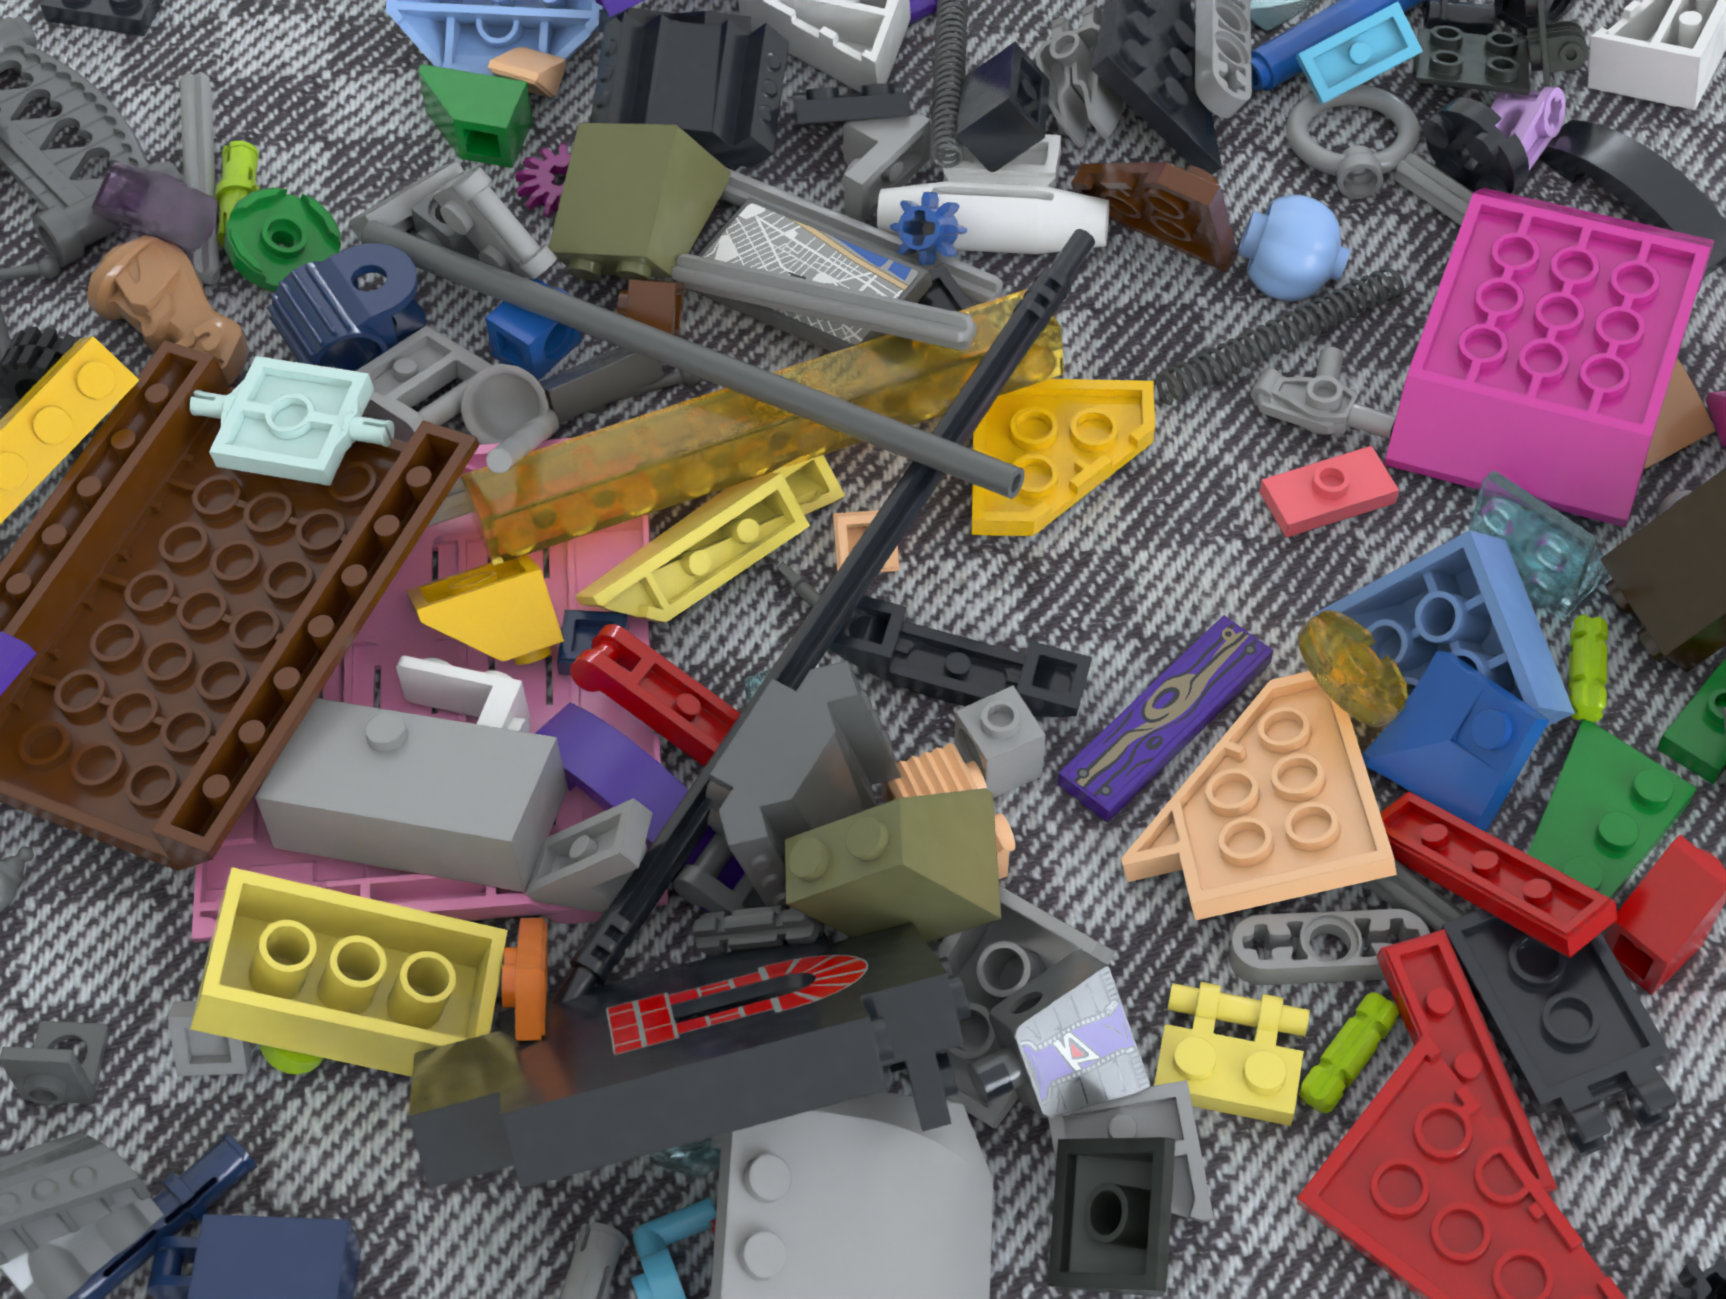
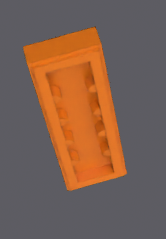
(527, 979)

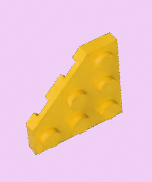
(1067, 442)

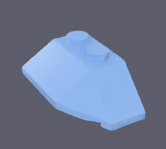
(473, 32)

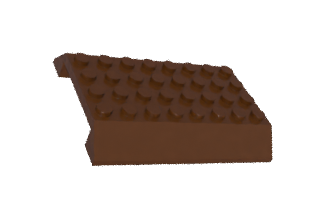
(191, 613)

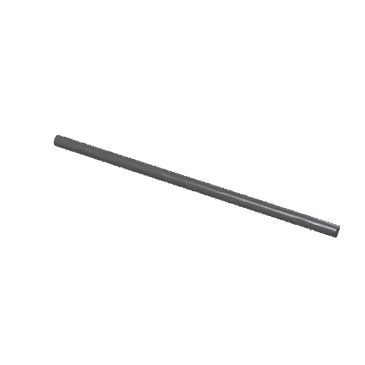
(706, 363)

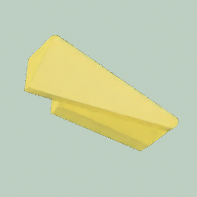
(715, 543)

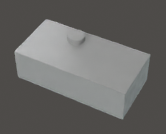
(415, 794)

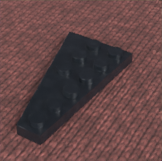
(1150, 62)

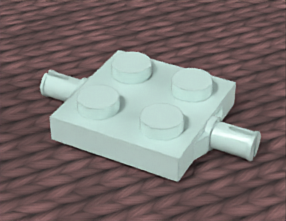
(292, 420)

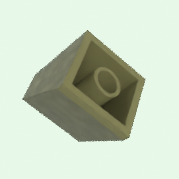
(633, 200)
(899, 865)

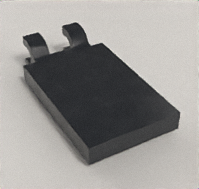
(1565, 1026)

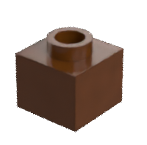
(654, 303)

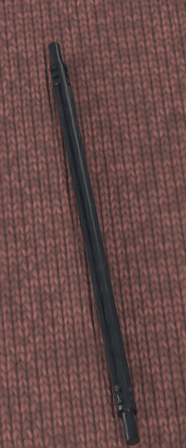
(646, 885)

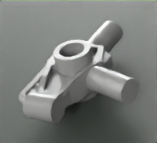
(1319, 402)

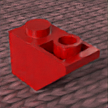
(1668, 914)

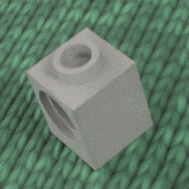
(1001, 740)

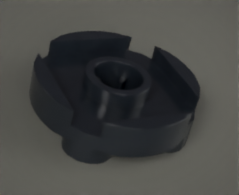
(1473, 149)

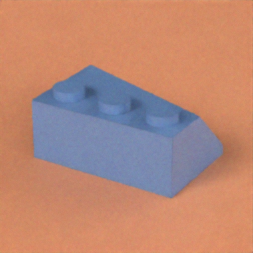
(1463, 603)

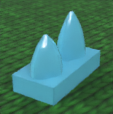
(1359, 53)

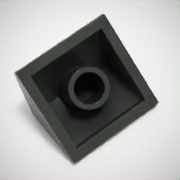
(1112, 1215)

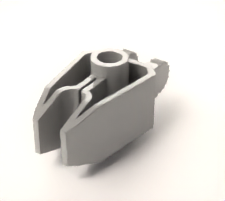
(1075, 89)

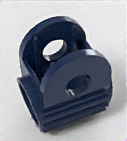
(337, 324)

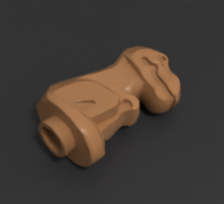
(165, 300)

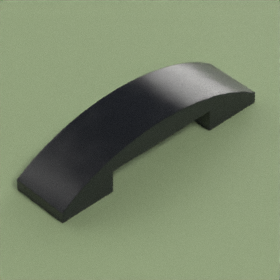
(1638, 180)
(956, 666)

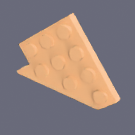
(1271, 809)

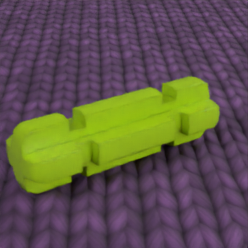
(1588, 667)
(1349, 1052)

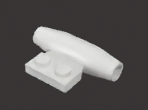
(1007, 208)

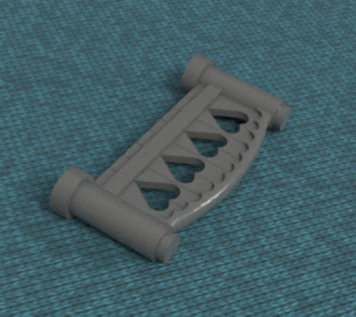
(51, 174)

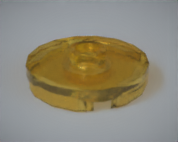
(1350, 671)

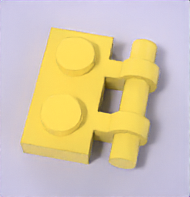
(1231, 1072)

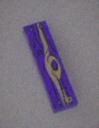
(1164, 718)

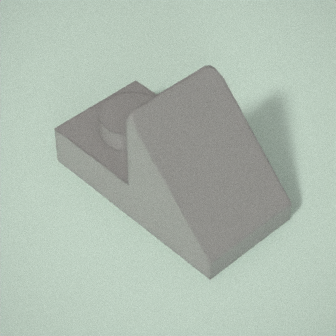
(879, 157)
(591, 859)

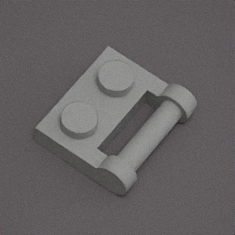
(480, 214)
(415, 372)

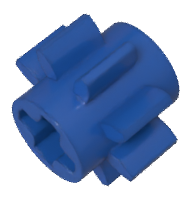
(911, 227)

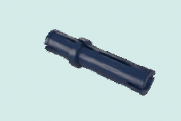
(181, 1202)

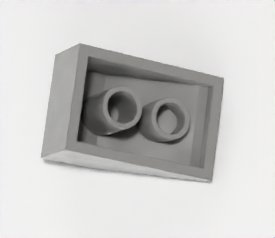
(995, 964)

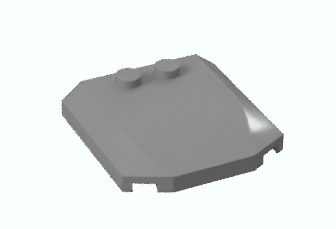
(853, 1206)

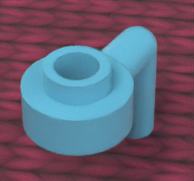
(650, 1241)

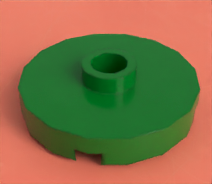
(282, 218)

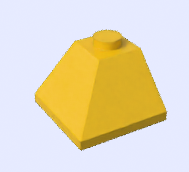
(493, 609)

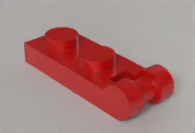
(654, 692)

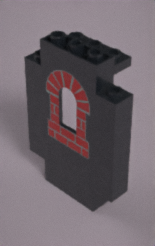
(692, 1057)

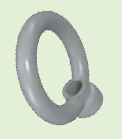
(1357, 168)

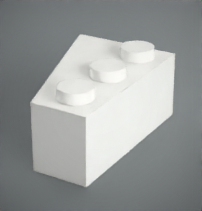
(839, 37)
(1660, 51)

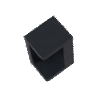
(1003, 108)

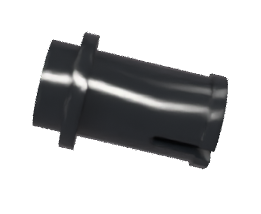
(1465, 16)

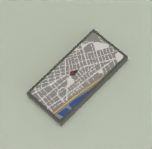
(792, 246)

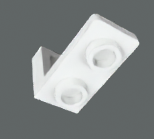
(487, 695)

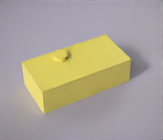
(344, 974)

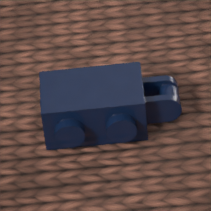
(258, 1259)

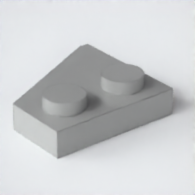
(1153, 1112)

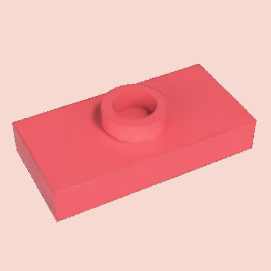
(1328, 491)

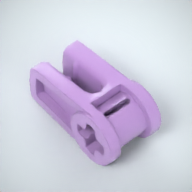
(1531, 117)

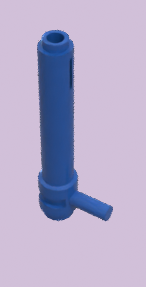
(1276, 60)

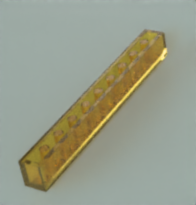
(728, 437)

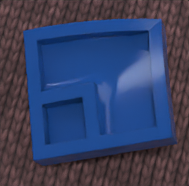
(1458, 741)

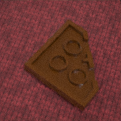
(1166, 205)

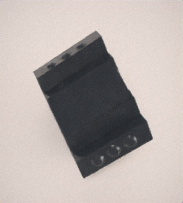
(698, 77)

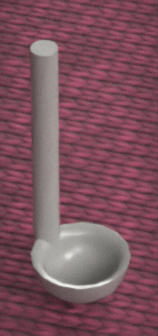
(510, 409)

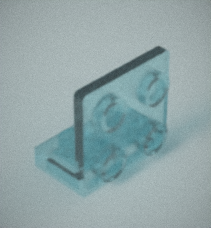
(1548, 549)

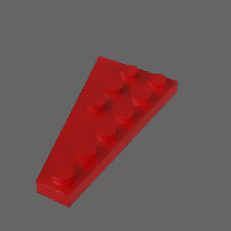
(1445, 1199)

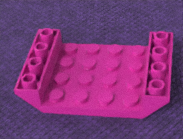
(1548, 353)

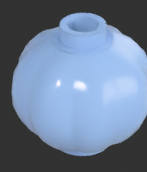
(1293, 248)

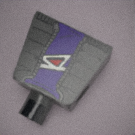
(1062, 1042)

